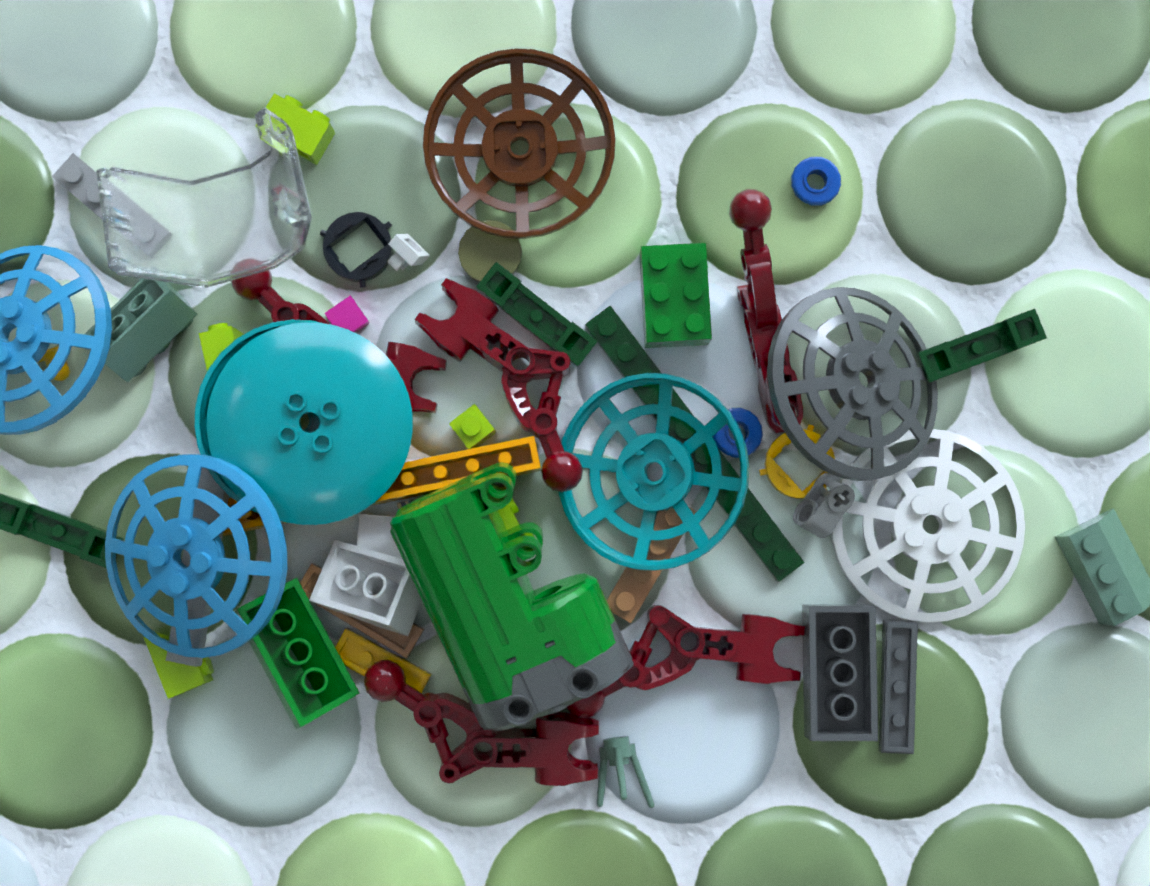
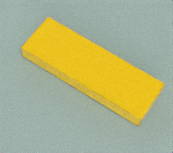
(360, 653)

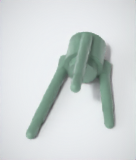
(617, 752)

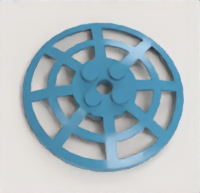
(36, 333)
(206, 555)

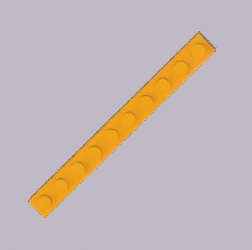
(435, 472)

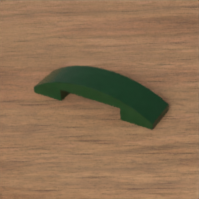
(535, 314)
(981, 346)
(53, 529)

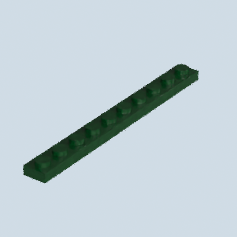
(753, 520)

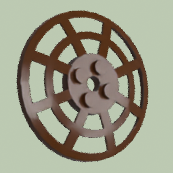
(515, 126)

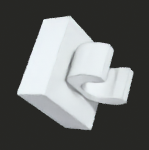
(407, 252)

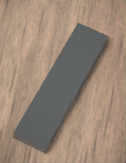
(898, 687)

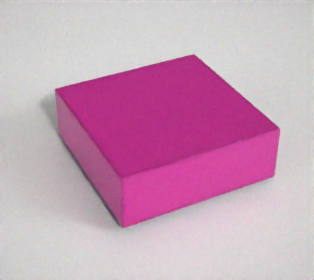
(347, 315)

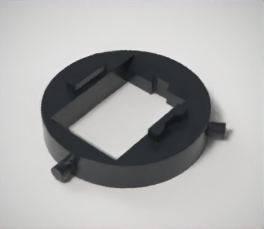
(342, 228)

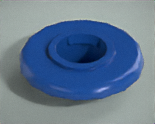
(821, 167)
(752, 428)

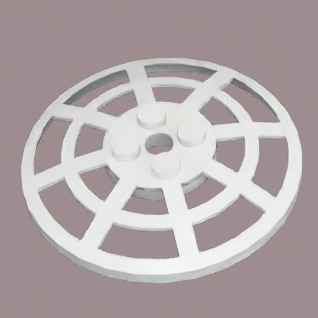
(925, 548)

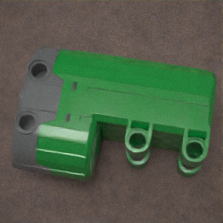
(509, 644)

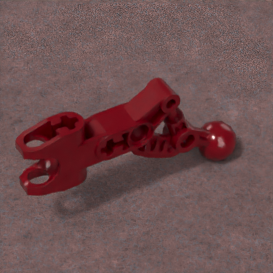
(751, 212)
(473, 330)
(406, 358)
(749, 647)
(541, 747)

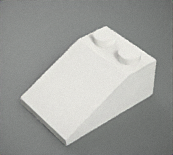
(368, 587)

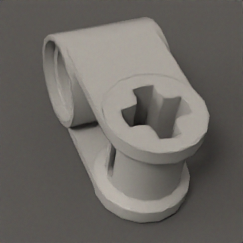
(823, 508)

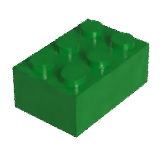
(675, 295)

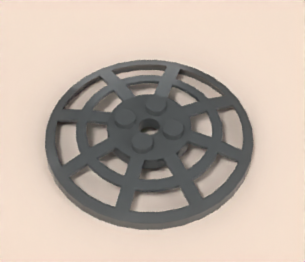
(845, 387)

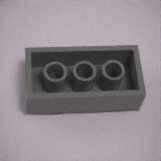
(840, 672)

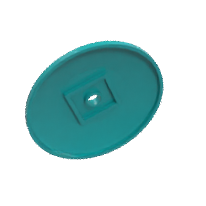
(360, 410)

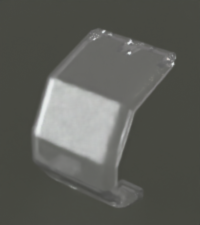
(211, 225)

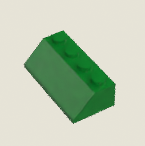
(299, 657)

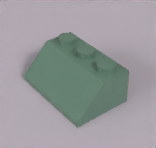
(144, 326)
(1107, 568)

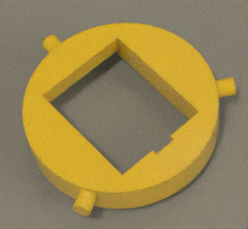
(777, 476)

